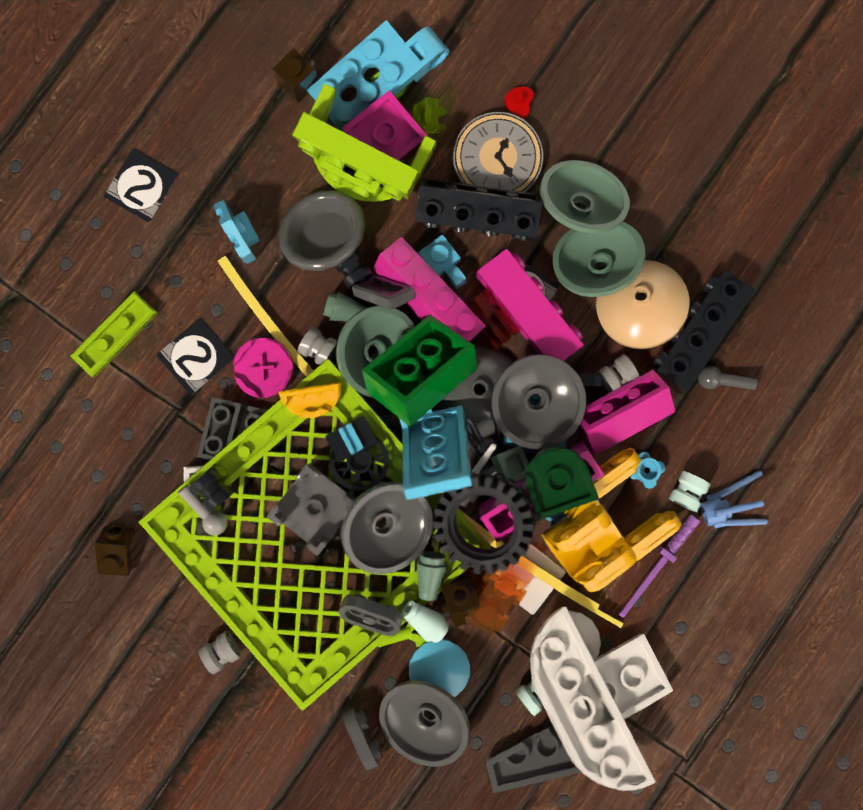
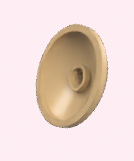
(647, 321)

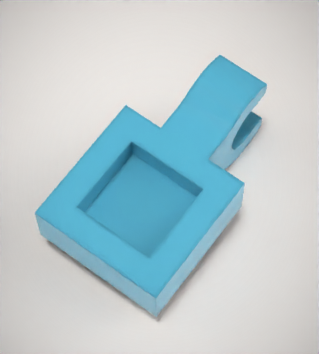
(442, 260)

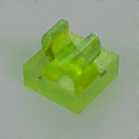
(427, 113)

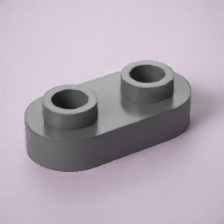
(371, 615)
(367, 750)

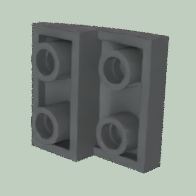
(224, 424)

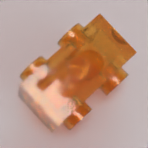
(496, 598)

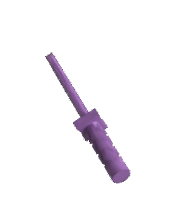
(667, 554)

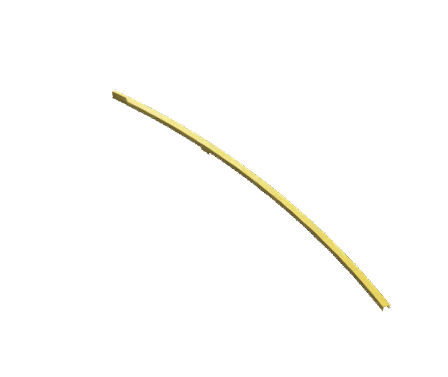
(306, 369)

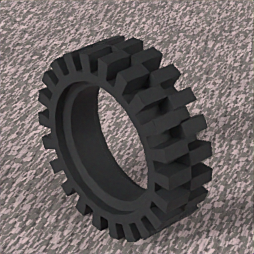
(476, 557)

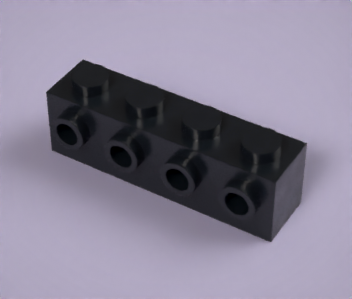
(478, 208)
(703, 331)

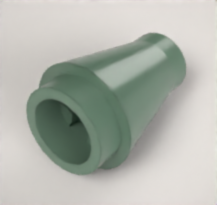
(341, 307)
(430, 571)

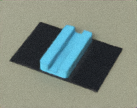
(351, 439)

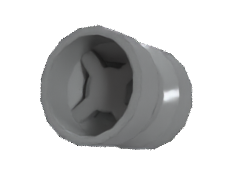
(317, 346)
(618, 374)
(219, 652)

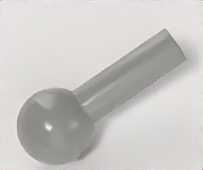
(214, 521)

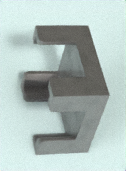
(313, 508)

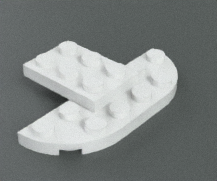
(594, 697)

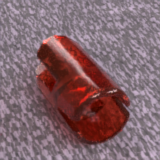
(493, 316)

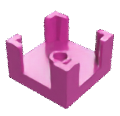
(387, 128)

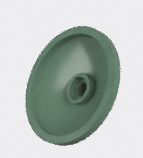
(584, 196)
(582, 254)
(368, 328)

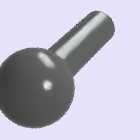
(712, 377)

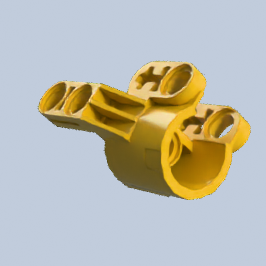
(589, 541)

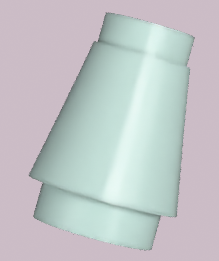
(425, 621)

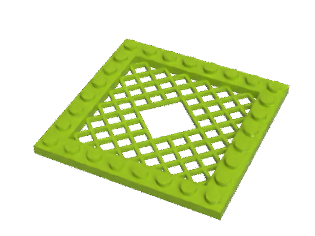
(224, 593)

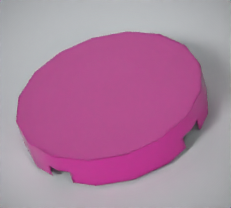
(263, 367)

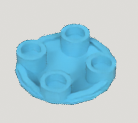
(441, 664)

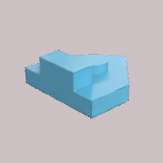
(238, 230)

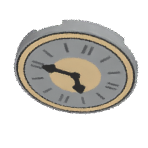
(498, 152)

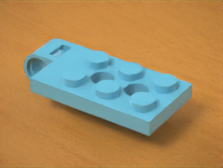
(396, 61)
(448, 430)

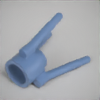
(717, 512)

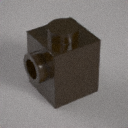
(296, 74)

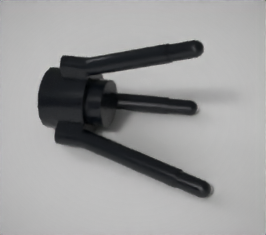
(483, 445)

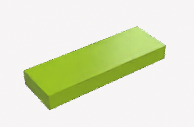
(114, 334)

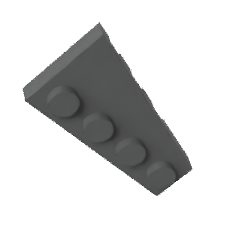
(530, 762)

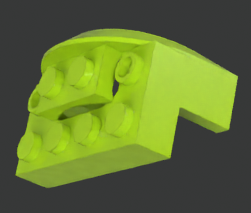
(335, 149)

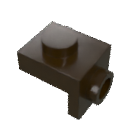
(114, 550)
(459, 599)

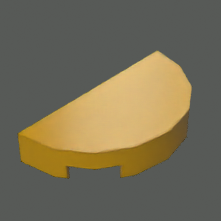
(311, 401)

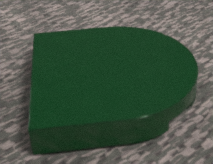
(558, 481)

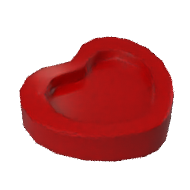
(518, 101)

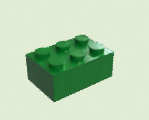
(420, 369)

